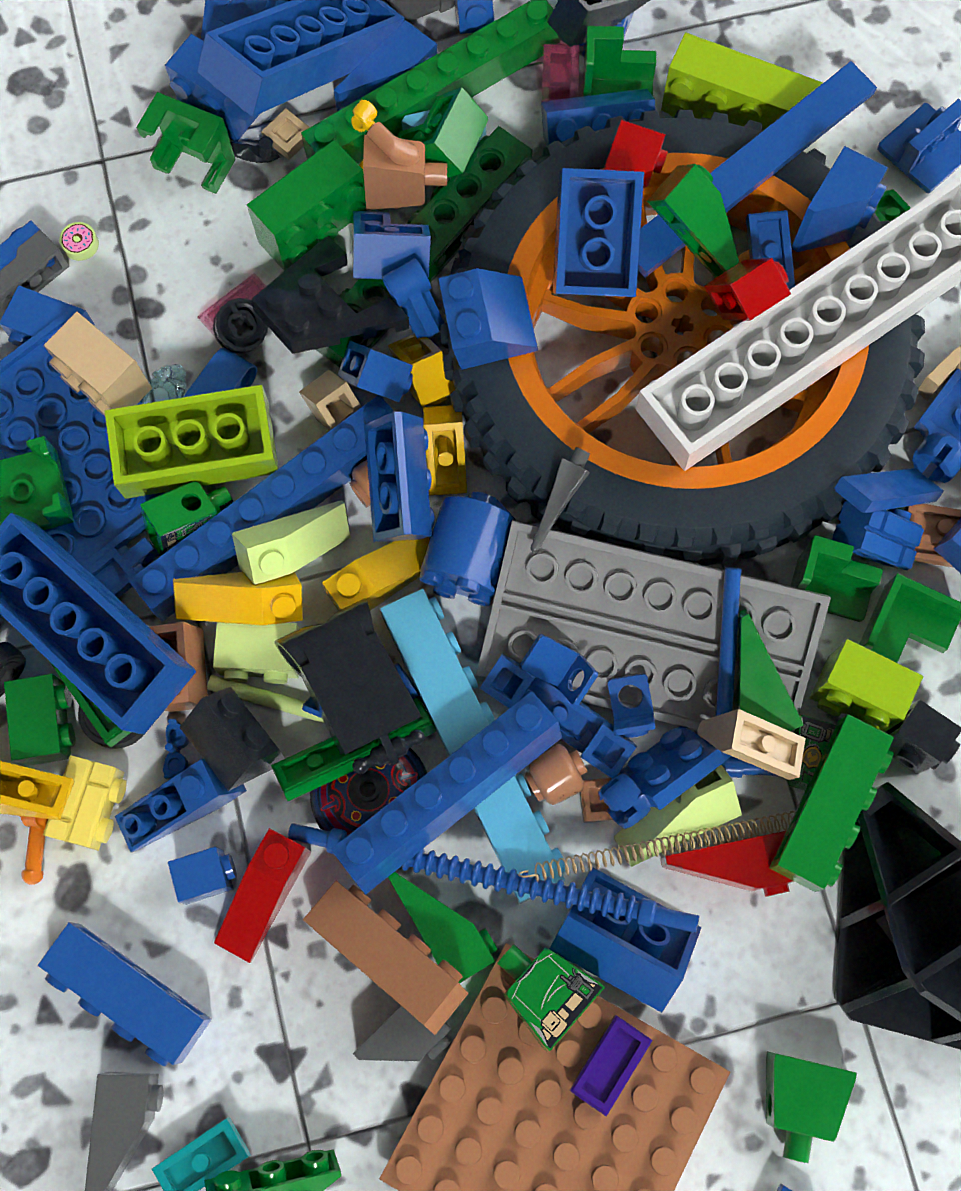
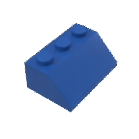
(398, 478)
(629, 956)

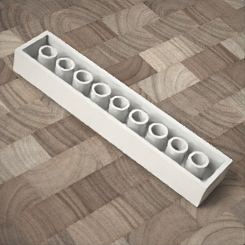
(809, 331)

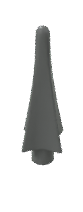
(567, 481)

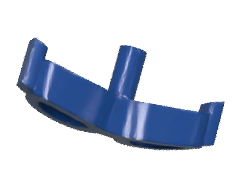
(176, 740)

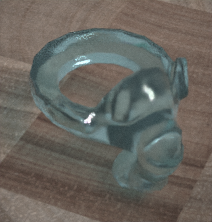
(171, 379)

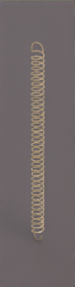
(662, 846)

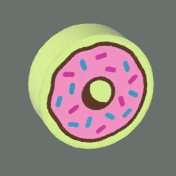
(79, 241)

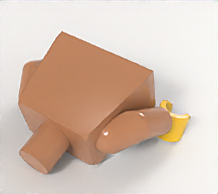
(393, 166)

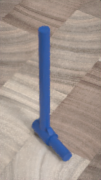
(727, 660)

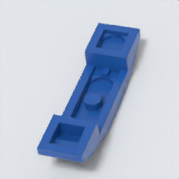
(578, 724)

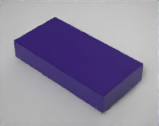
(610, 1065)

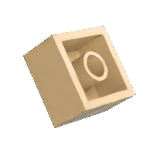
(96, 366)

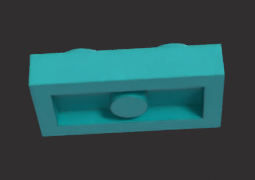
(202, 1159)

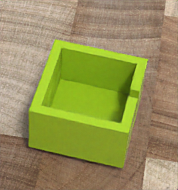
(865, 686)

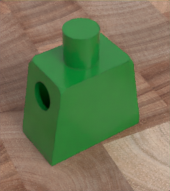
(805, 1101)

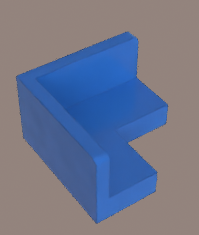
(386, 246)

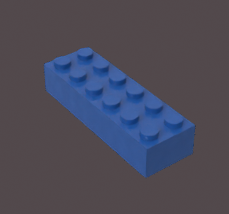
(293, 49)
(86, 629)

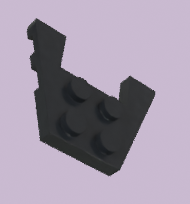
(310, 313)

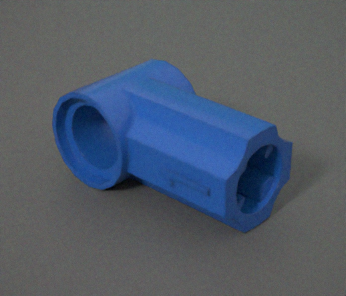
(410, 291)

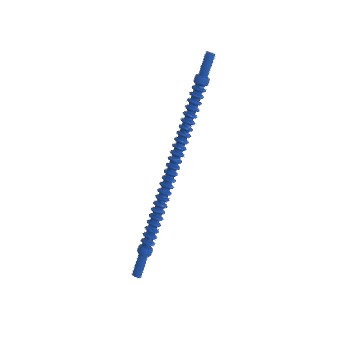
(645, 911)

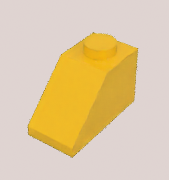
(429, 380)
(445, 450)

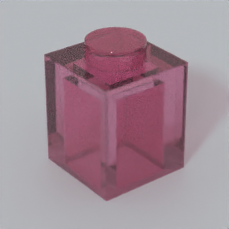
(560, 72)

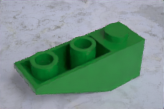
(310, 1172)

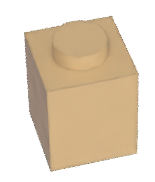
(330, 399)

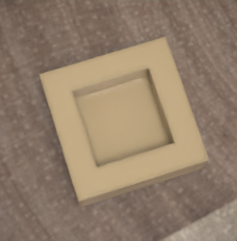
(286, 133)

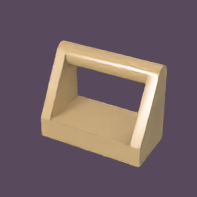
(755, 742)

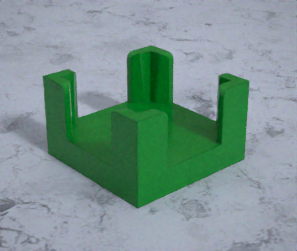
(191, 132)
(35, 486)

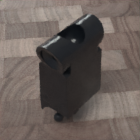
(354, 685)

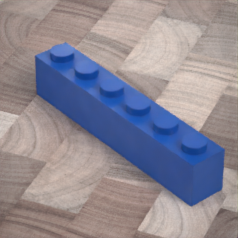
(448, 792)

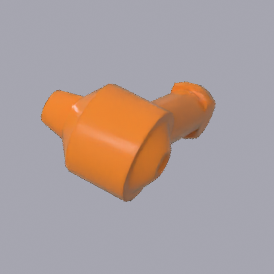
(35, 850)

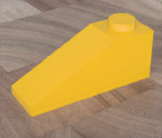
(377, 574)
(237, 600)
(32, 792)

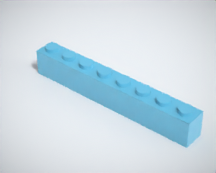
(457, 716)

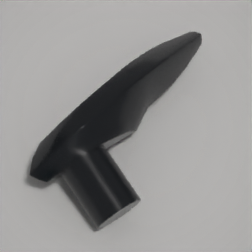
(255, 152)

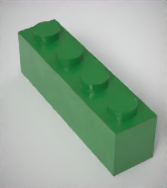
(833, 803)

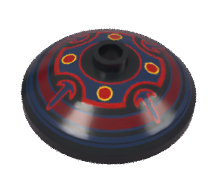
(344, 807)

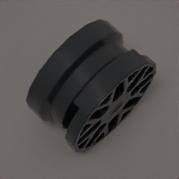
(239, 326)

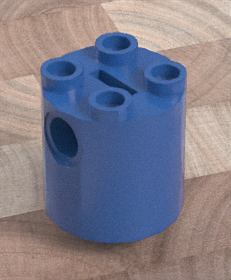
(467, 548)

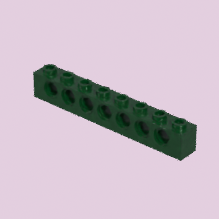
(496, 152)

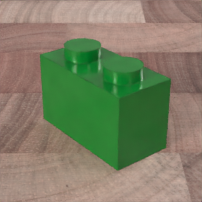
(38, 720)

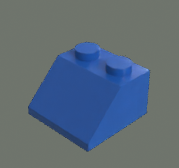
(842, 202)
(487, 316)

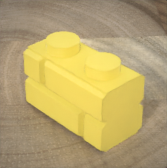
(89, 805)

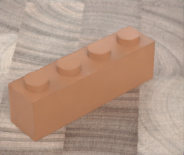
(386, 957)

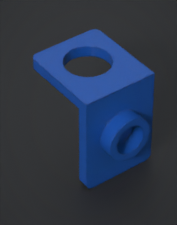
(559, 667)
(632, 720)

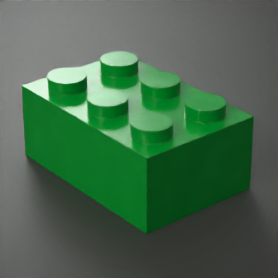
(308, 204)

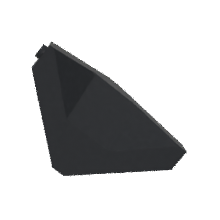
(901, 923)

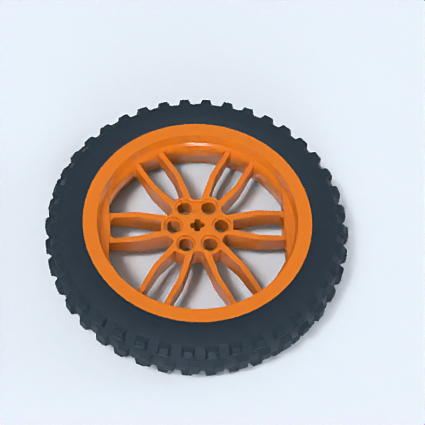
(645, 505)

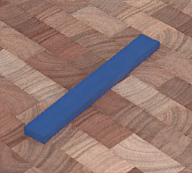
(767, 154)

